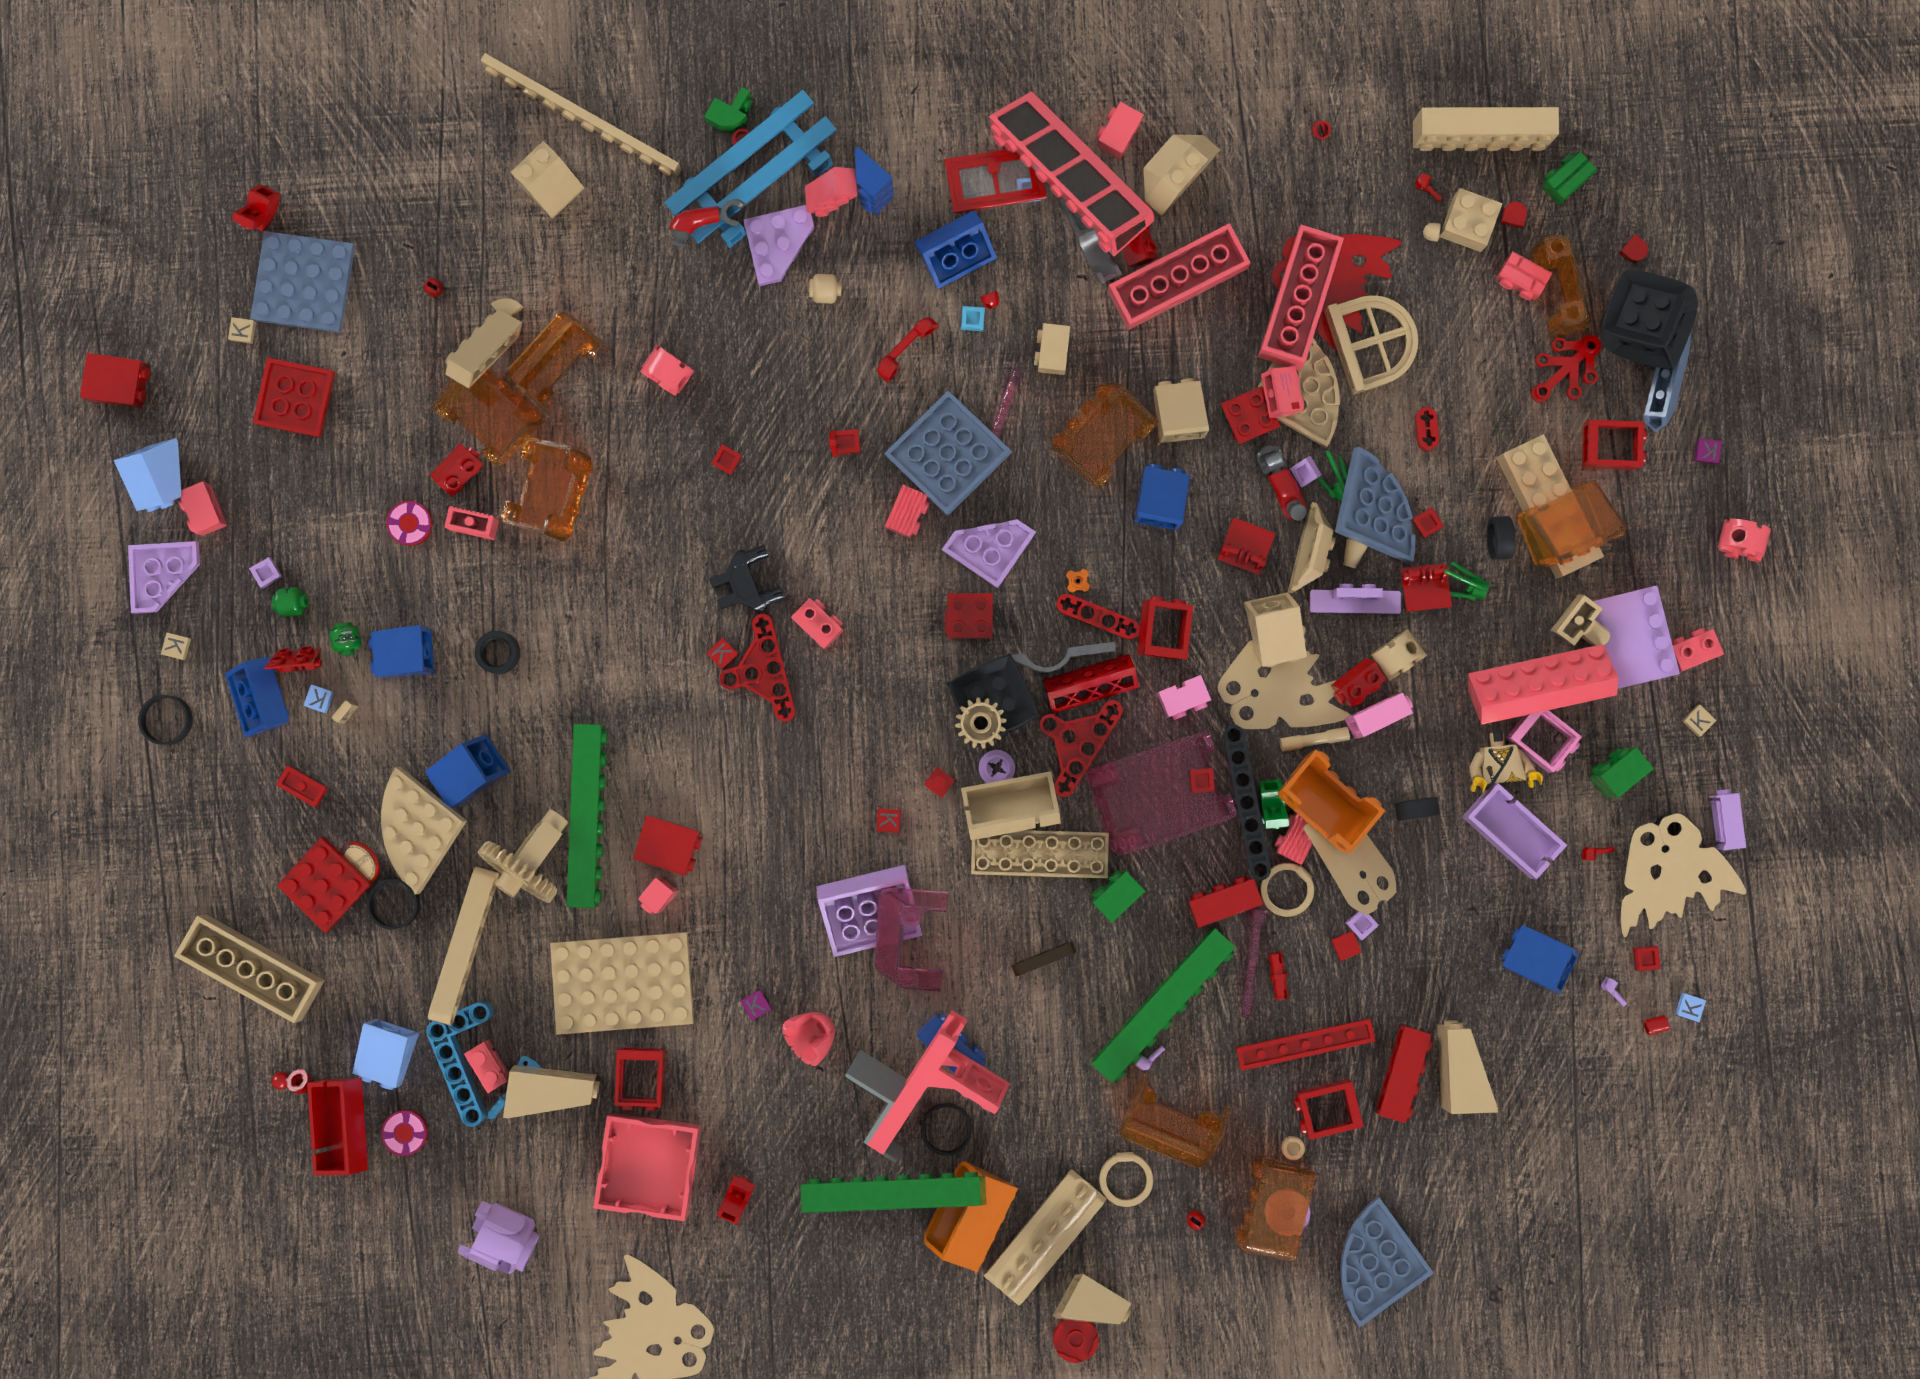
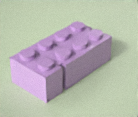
(1514, 831)

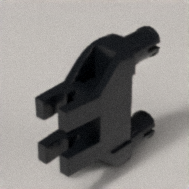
(743, 584)

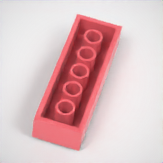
(1178, 276)
(1300, 297)
(1542, 684)

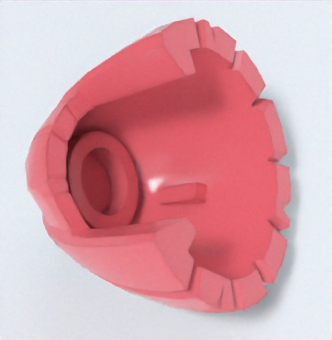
(810, 1036)

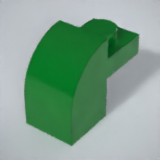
(727, 117)
(1271, 805)

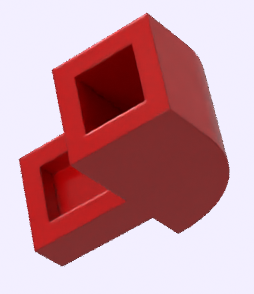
(259, 208)
(736, 1199)

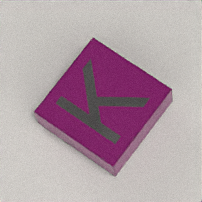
(1707, 451)
(756, 1005)

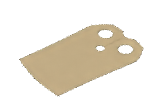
(1346, 870)

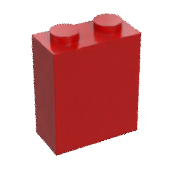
(114, 380)
(667, 845)

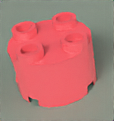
(666, 370)
(1743, 539)

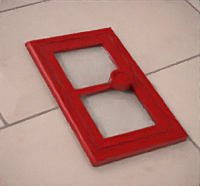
(991, 181)

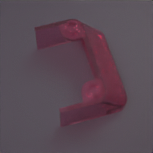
(900, 909)

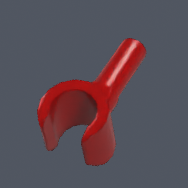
(1423, 184)
(1590, 853)

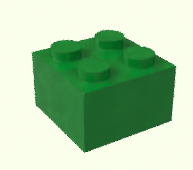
(1620, 772)
(1117, 895)

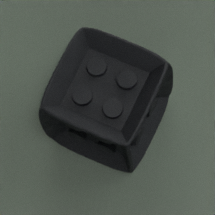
(1649, 318)
(1001, 684)

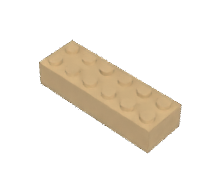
(1485, 128)
(1538, 481)
(249, 968)

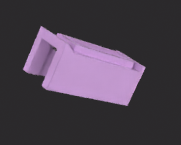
(1728, 820)

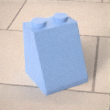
(152, 475)
(384, 1053)

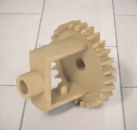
(519, 869)

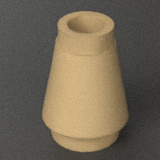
(1353, 553)

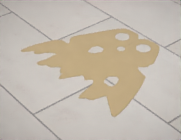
(1278, 693)
(1678, 873)
(652, 1325)

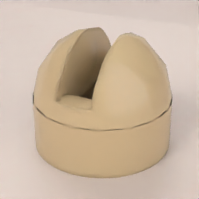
(1432, 231)

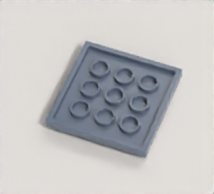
(302, 282)
(947, 453)

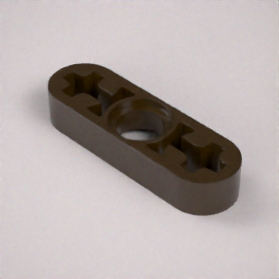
(1043, 958)

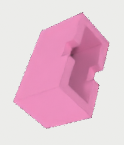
(1191, 695)

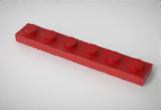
(1305, 1044)

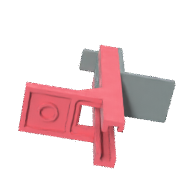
(903, 1093)

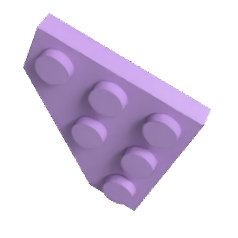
(776, 241)
(990, 548)
(158, 572)

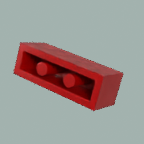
(1224, 901)

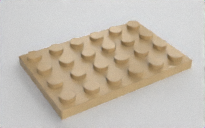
(622, 983)

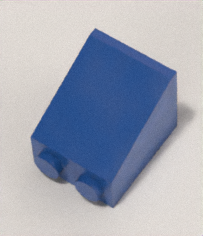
(1162, 497)
(402, 652)
(467, 771)
(1540, 959)

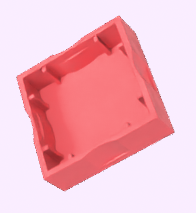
(647, 1166)

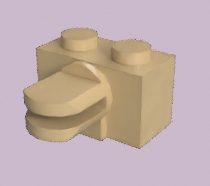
(1580, 622)

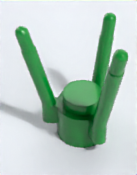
(1340, 485)
(1475, 586)

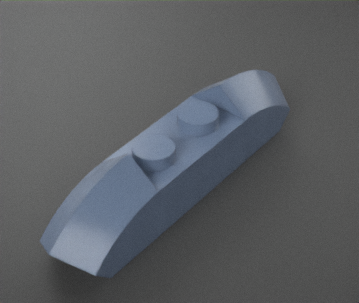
(1665, 392)

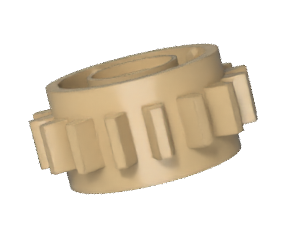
(986, 711)

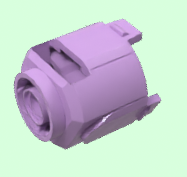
(503, 1238)

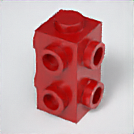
(1140, 250)
(457, 469)
(1358, 683)

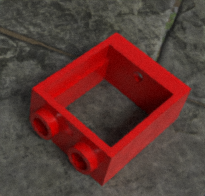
(1590, 445)
(1146, 628)
(1350, 1102)
(629, 1103)

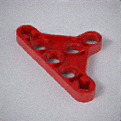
(765, 682)
(1084, 732)

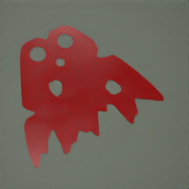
(1347, 278)

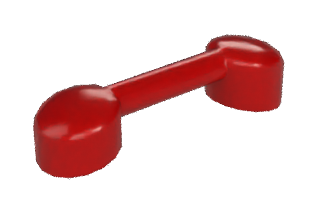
(888, 365)

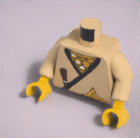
(1501, 764)

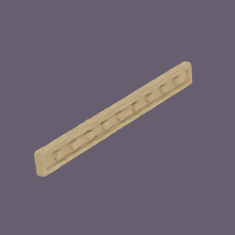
(588, 120)

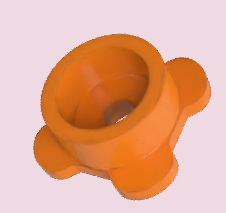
(1073, 585)

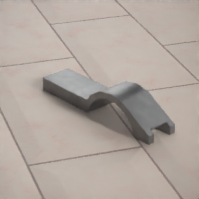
(1097, 259)
(1072, 652)

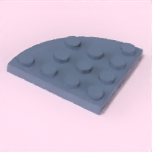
(1376, 509)
(1378, 1263)

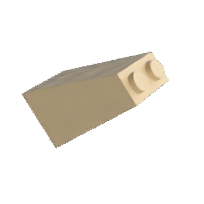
(1462, 1073)
(546, 1090)

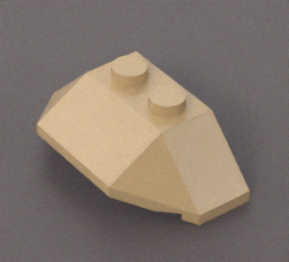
(1175, 169)
(1312, 549)

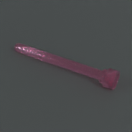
(1006, 401)
(1257, 918)

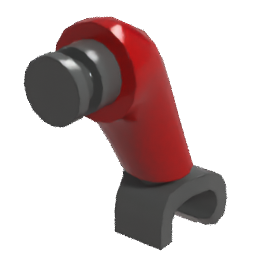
(690, 220)
(1284, 485)

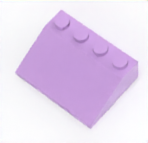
(1638, 636)
(852, 909)

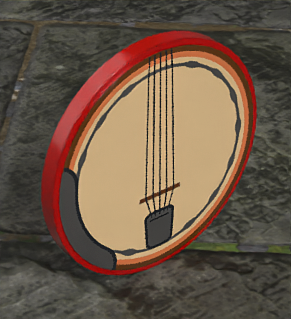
(362, 858)

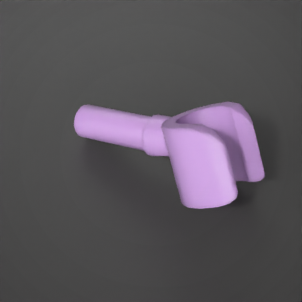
(1609, 985)
(1144, 1063)

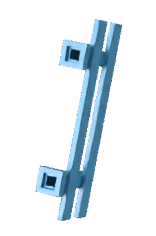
(802, 146)

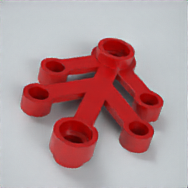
(1569, 365)

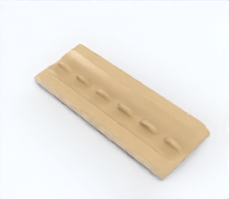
(1042, 854)
(1045, 1237)

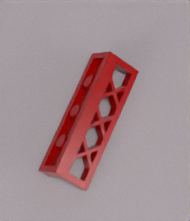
(1090, 679)

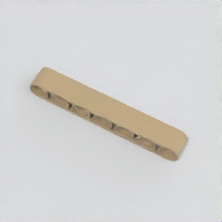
(463, 946)

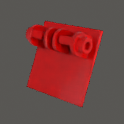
(1249, 415)
(1246, 546)
(1426, 587)
(969, 615)
(288, 661)

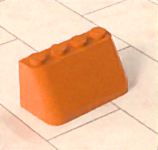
(967, 1232)

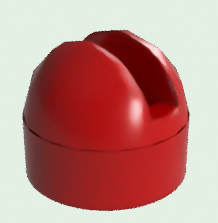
(1324, 127)
(431, 292)
(990, 300)
(1197, 1215)

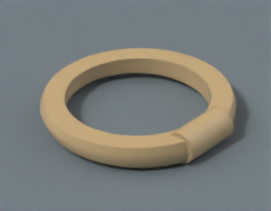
(1302, 872)
(1125, 1157)

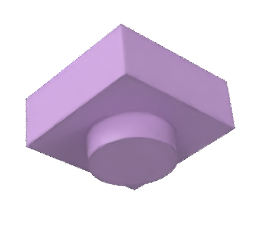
(1305, 471)
(265, 572)
(1361, 924)

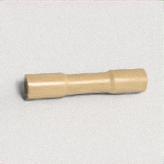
(1329, 736)

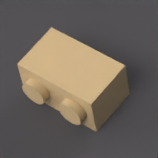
(1053, 349)

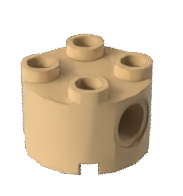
(1398, 654)

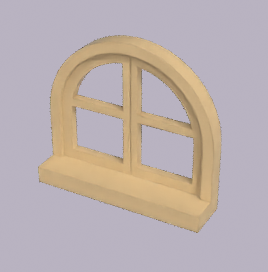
(1346, 348)

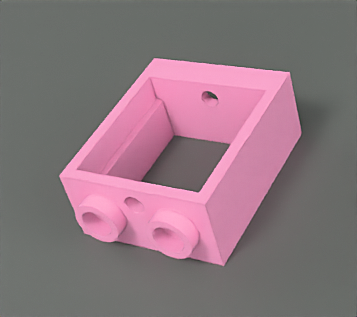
(1379, 715)
(1557, 761)

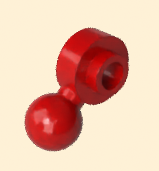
(282, 1080)

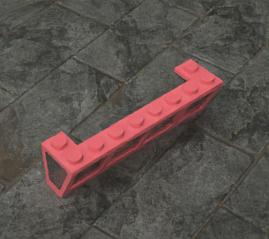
(1071, 171)

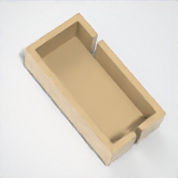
(1010, 805)

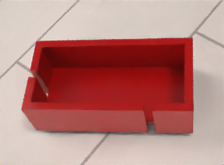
(337, 1122)

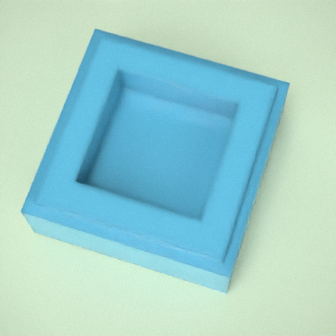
(972, 318)

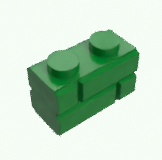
(1569, 177)

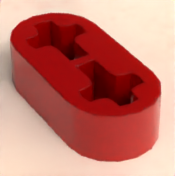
(1421, 429)

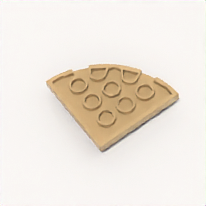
(1320, 396)
(416, 828)

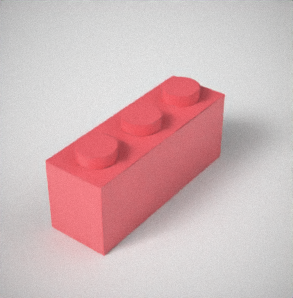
(830, 191)

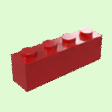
(1403, 1074)

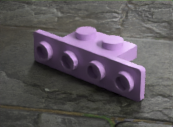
(1355, 600)

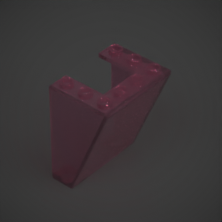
(1150, 796)

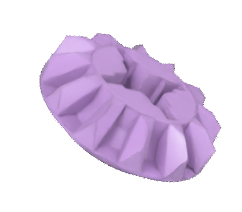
(993, 757)

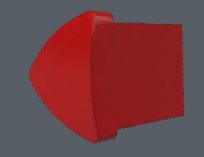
(844, 442)

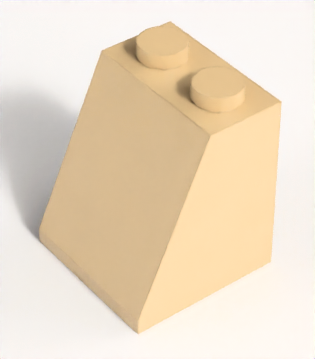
(547, 179)
(1180, 411)
(1276, 629)
(1092, 1302)

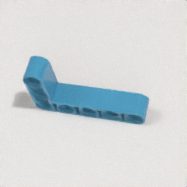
(458, 1060)

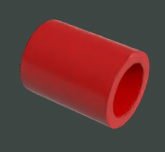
(1656, 1025)

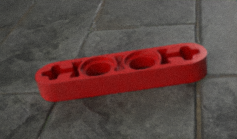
(1099, 613)

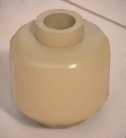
(824, 288)

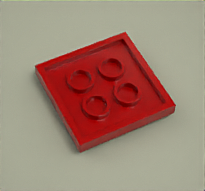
(293, 397)
(324, 884)

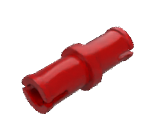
(1278, 975)

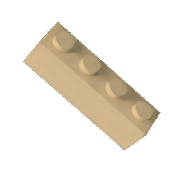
(483, 348)

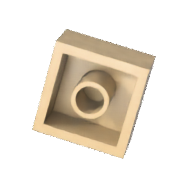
(1470, 220)

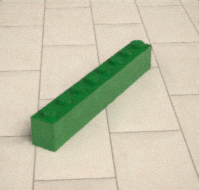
(585, 816)
(1163, 1005)
(893, 1194)

